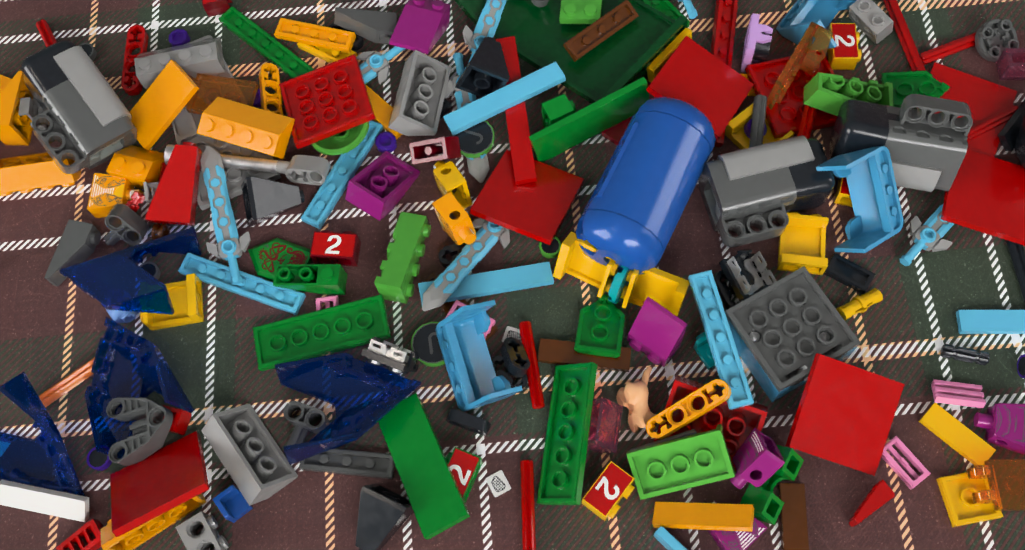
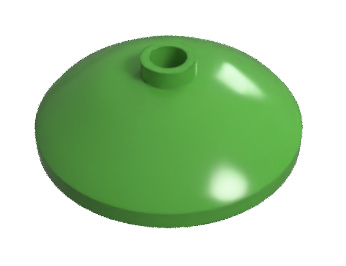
(343, 141)

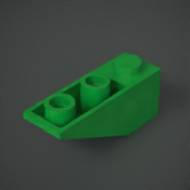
(313, 278)

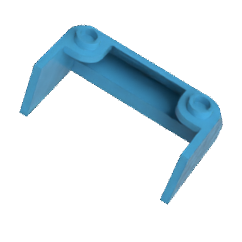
(806, 11)
(872, 197)
(469, 358)

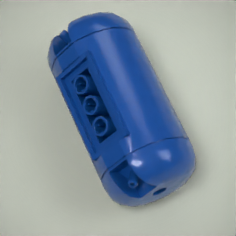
(647, 184)

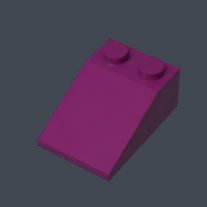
(421, 25)
(381, 185)
(656, 332)

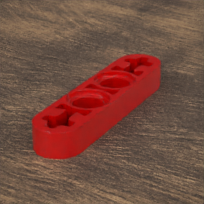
(131, 44)

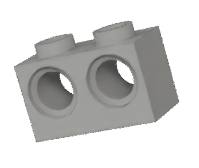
(871, 20)
(208, 537)

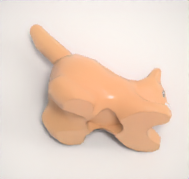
(635, 398)

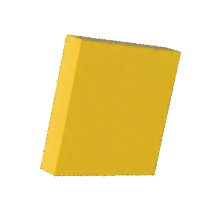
(958, 500)

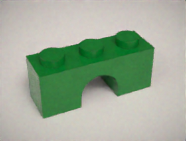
(765, 502)

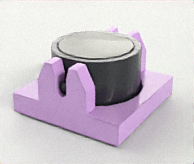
(756, 42)

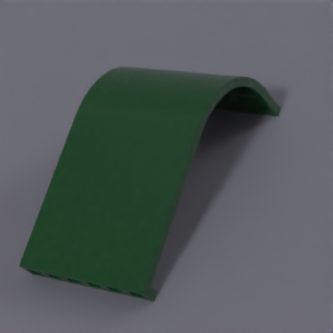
(603, 69)

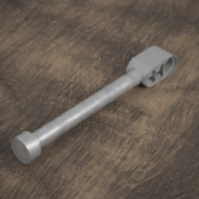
(300, 169)

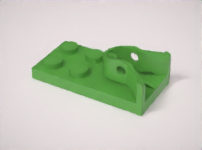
(580, 11)
(681, 463)

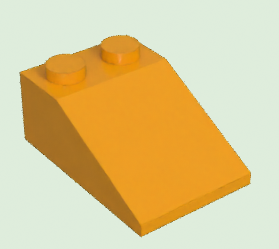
(14, 128)

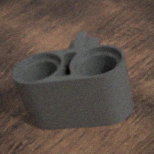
(124, 225)
(304, 421)

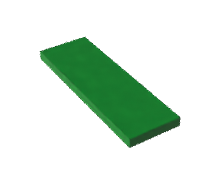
(589, 121)
(321, 332)
(567, 434)
(423, 467)

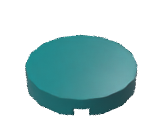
(618, 285)

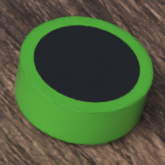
(552, 250)

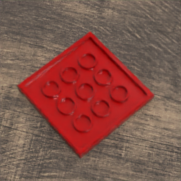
(702, 81)
(983, 99)
(327, 101)
(787, 114)
(988, 197)
(531, 207)
(845, 414)
(157, 483)

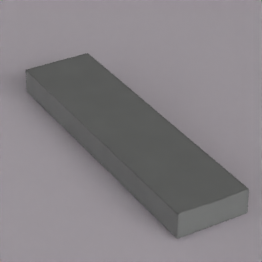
(351, 463)

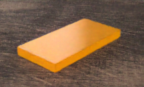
(162, 103)

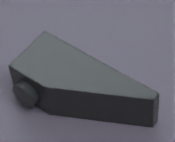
(369, 24)
(74, 248)

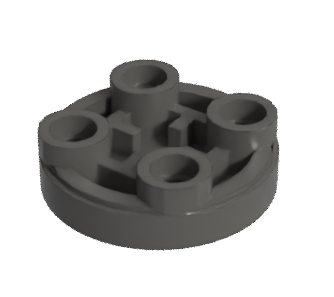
(994, 37)

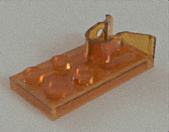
(803, 58)

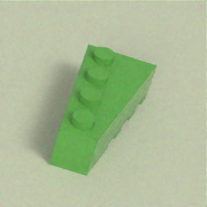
(830, 91)
(403, 258)

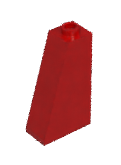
(178, 188)

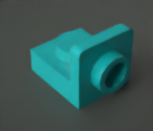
(703, 350)

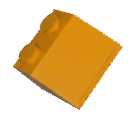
(136, 165)

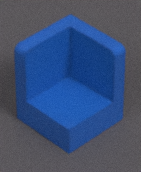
(232, 504)

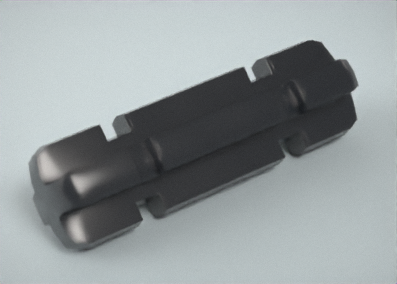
(965, 354)

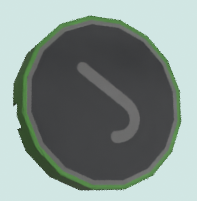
(476, 140)
(427, 345)

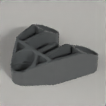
(148, 431)

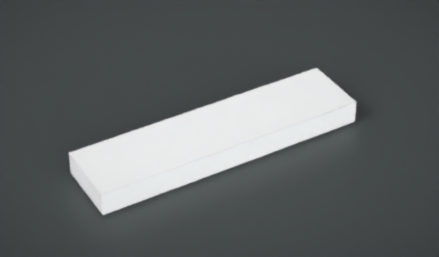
(44, 501)

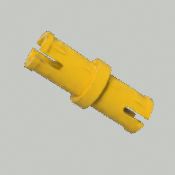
(860, 303)

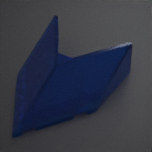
(126, 286)
(126, 369)
(355, 388)
(36, 461)

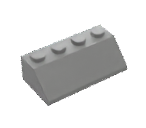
(193, 58)
(420, 96)
(248, 453)

